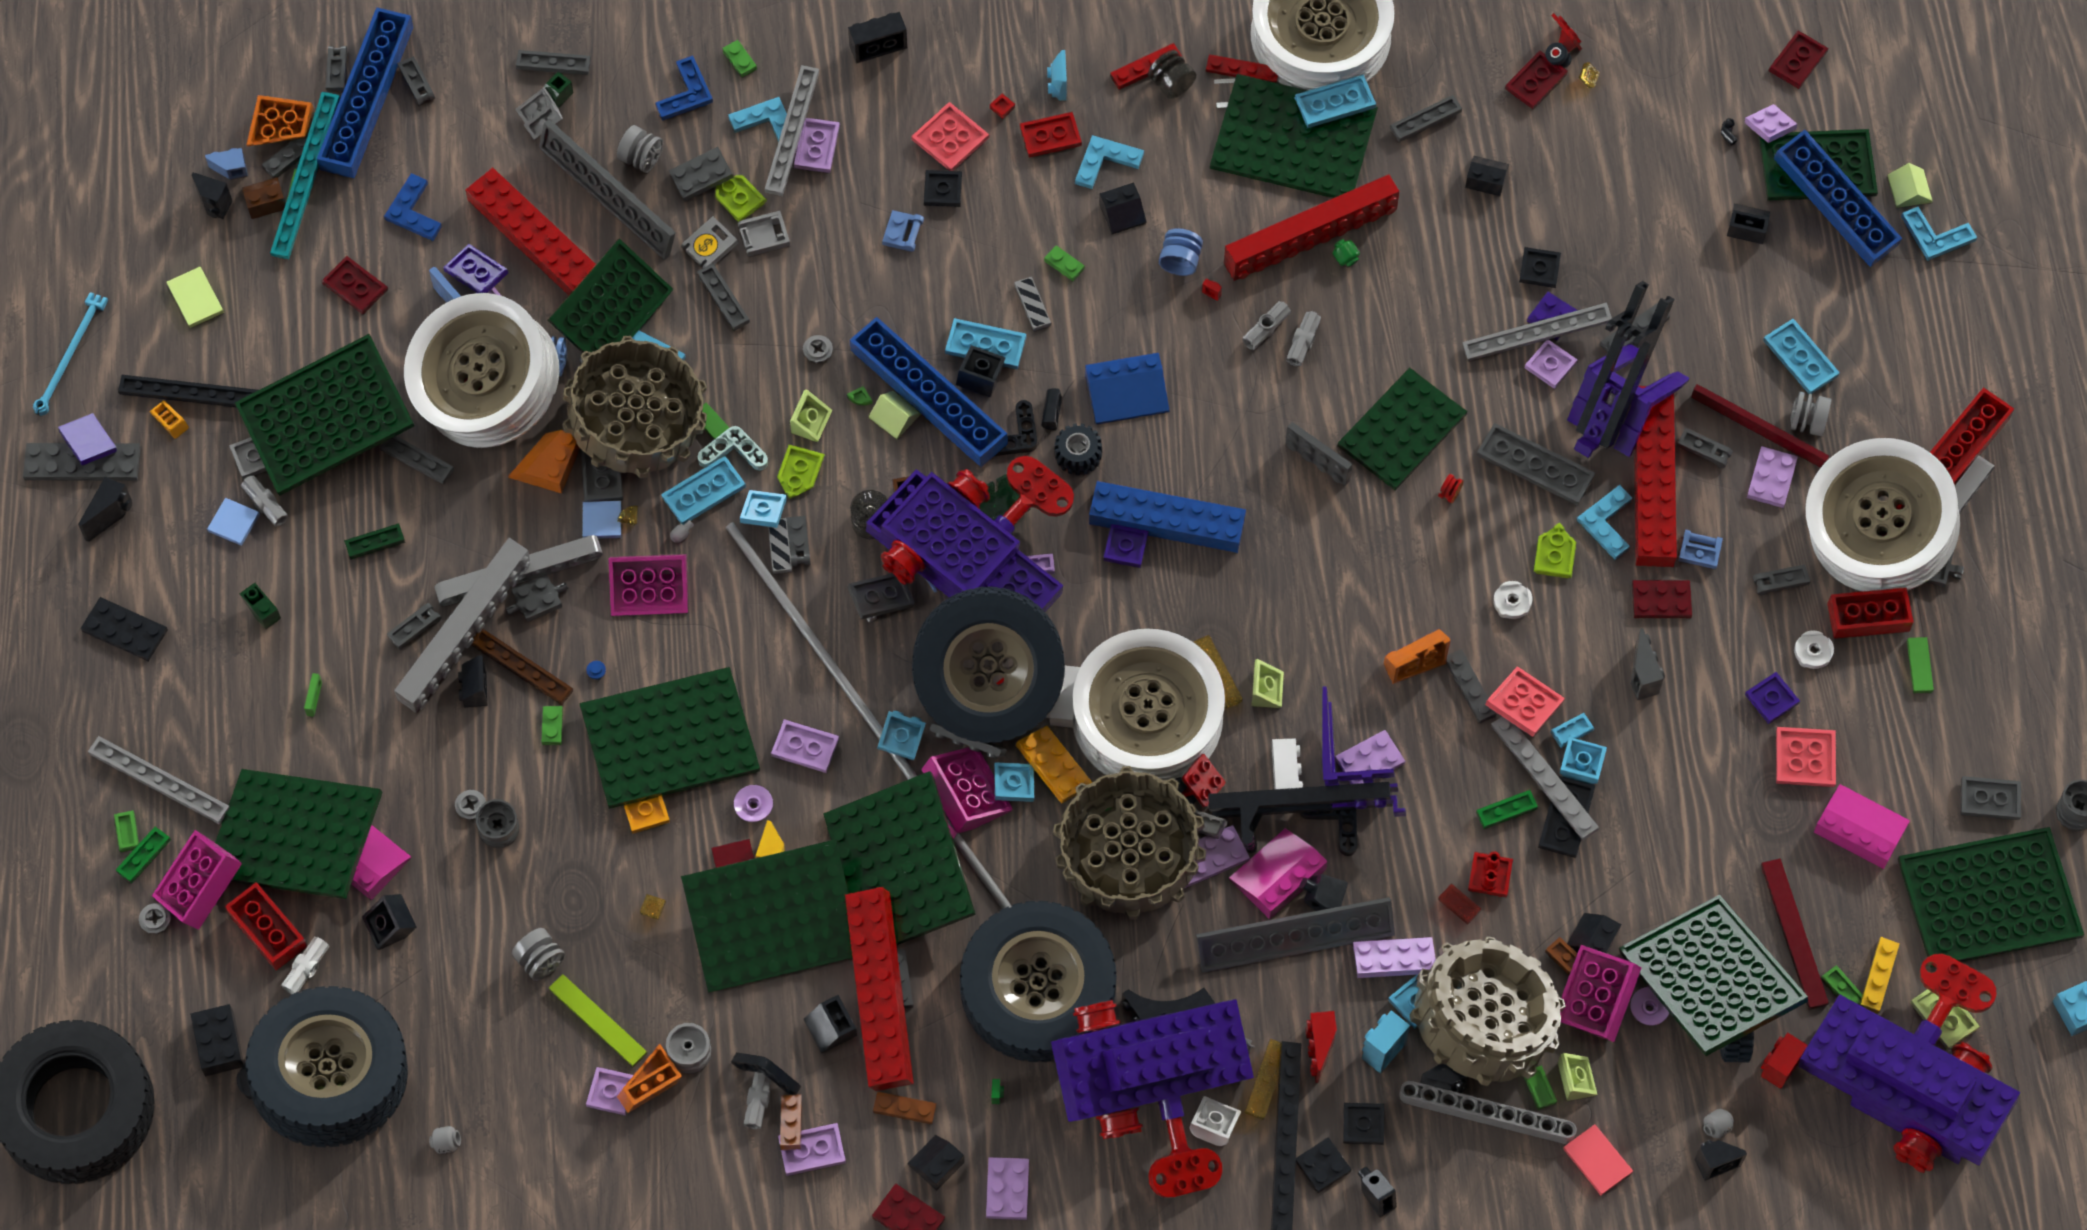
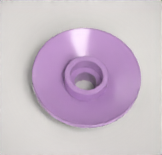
(753, 795)
(1642, 999)

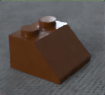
(264, 198)

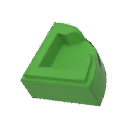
(860, 396)

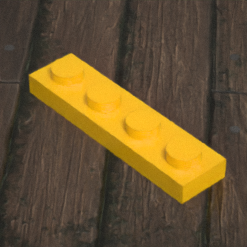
(1879, 975)

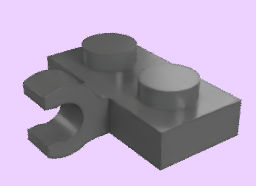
(1941, 577)

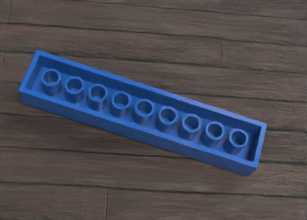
(365, 93)
(928, 392)

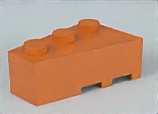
(650, 1080)

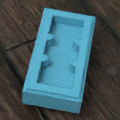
(1573, 728)

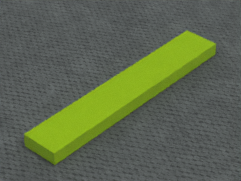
(598, 1020)

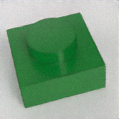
(997, 1091)

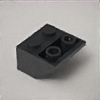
(1748, 223)
(830, 1024)

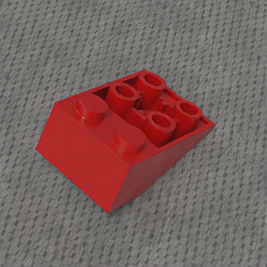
(1322, 1032)

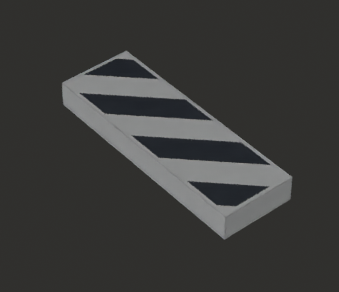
(1032, 303)
(780, 548)

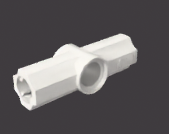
(305, 965)

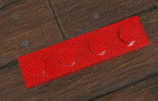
(1232, 67)
(1138, 69)

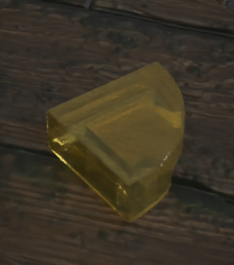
(628, 515)

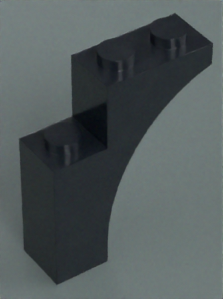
(1145, 1008)

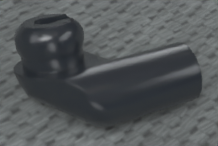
(1726, 131)

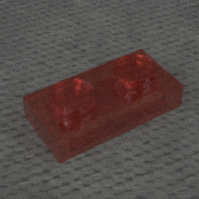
(1459, 904)

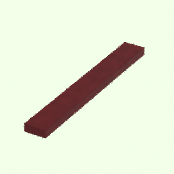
(1759, 426)
(1794, 933)

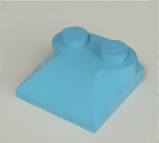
(1058, 77)
(1582, 761)

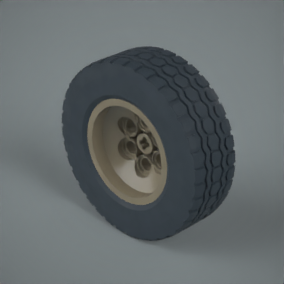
(988, 710)
(1019, 940)
(319, 1025)

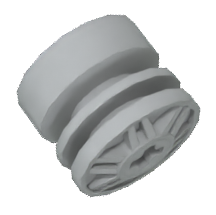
(639, 149)
(1810, 414)
(538, 954)

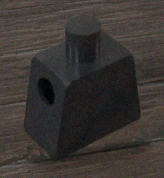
(1323, 892)
(1377, 1191)

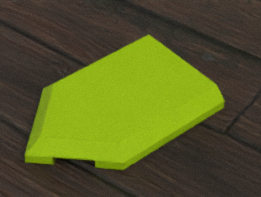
(739, 197)
(799, 470)
(1555, 553)

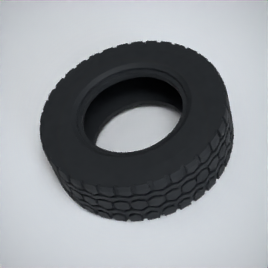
(106, 1143)

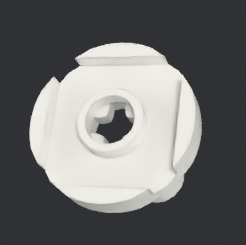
(1506, 608)
(1813, 660)

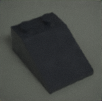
(105, 508)

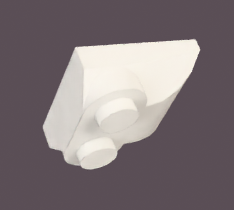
(1214, 1121)

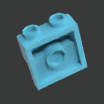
(901, 735)

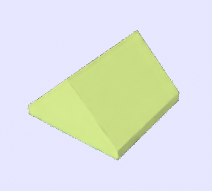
(1909, 186)
(893, 414)
(810, 417)
(1267, 685)
(1576, 1076)

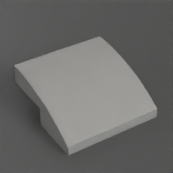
(537, 111)

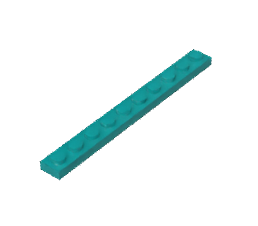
(304, 177)

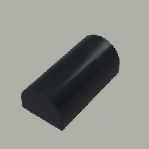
(1051, 409)

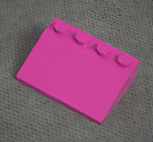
(648, 584)
(966, 788)
(1861, 826)
(378, 863)
(1276, 872)
(196, 880)
(1598, 992)

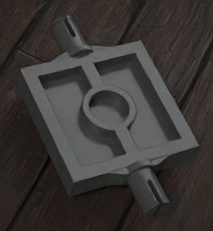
(536, 598)

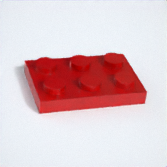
(1050, 134)

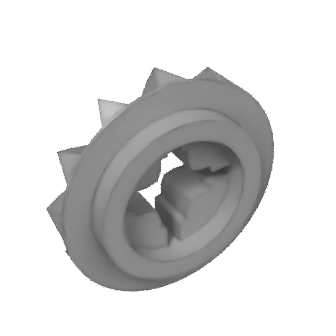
(816, 342)
(461, 803)
(148, 913)

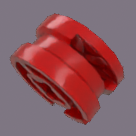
(1451, 488)

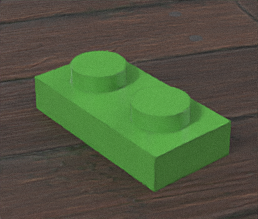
(739, 58)
(1064, 263)
(552, 725)

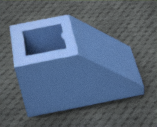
(228, 163)

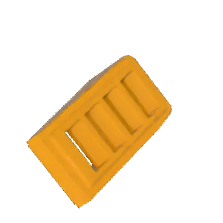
(177, 427)

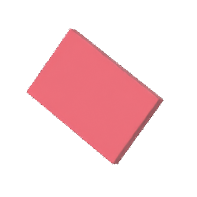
(1598, 1160)

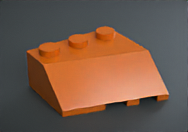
(279, 120)
(548, 462)
(1418, 656)

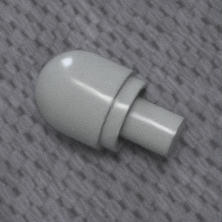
(681, 532)

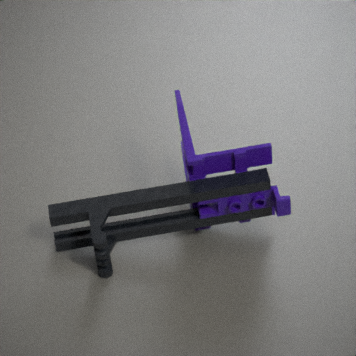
(1591, 410)
(1332, 796)

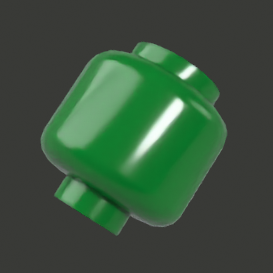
(1346, 253)

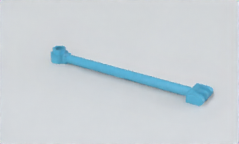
(94, 305)

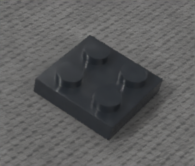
(943, 188)
(1540, 267)
(1363, 1123)
(1323, 1165)

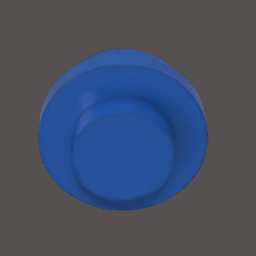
(596, 670)

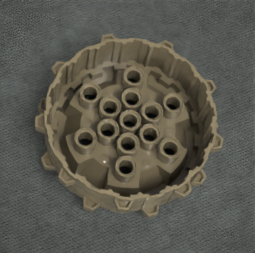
(638, 369)
(1155, 880)
(1487, 1010)

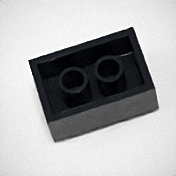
(877, 37)
(217, 1040)

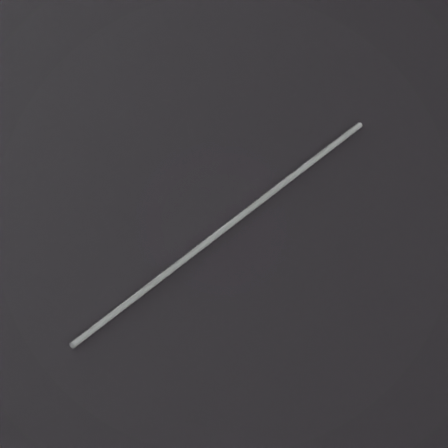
(859, 704)

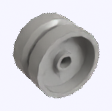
(692, 1037)

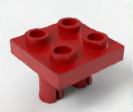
(1490, 874)

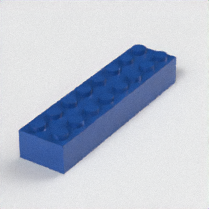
(1837, 198)
(1168, 516)

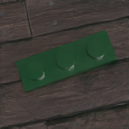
(374, 541)

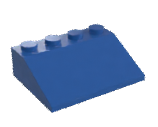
(1127, 388)

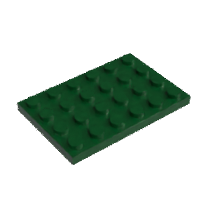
(1847, 148)
(610, 300)
(1402, 428)

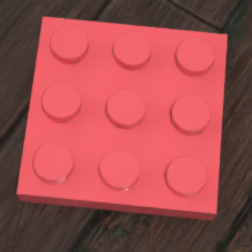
(950, 137)
(1525, 701)
(1806, 757)

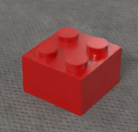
(1782, 1060)

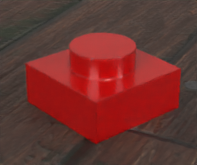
(1002, 106)
(1212, 289)

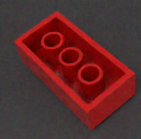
(1870, 613)
(266, 926)

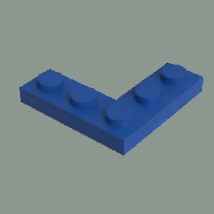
(696, 96)
(401, 210)

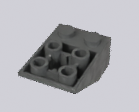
(1646, 674)

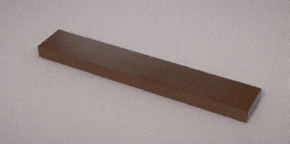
(522, 666)

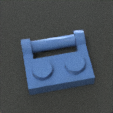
(897, 228)
(1700, 554)

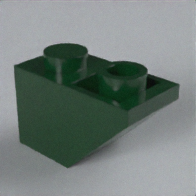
(559, 88)
(260, 605)

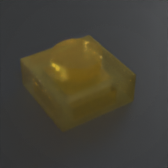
(1589, 75)
(652, 907)

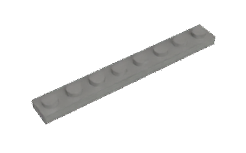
(792, 130)
(1537, 332)
(1545, 778)
(158, 780)

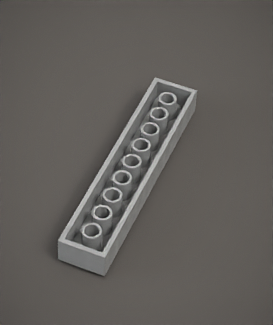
(463, 625)

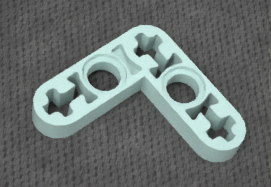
(733, 443)

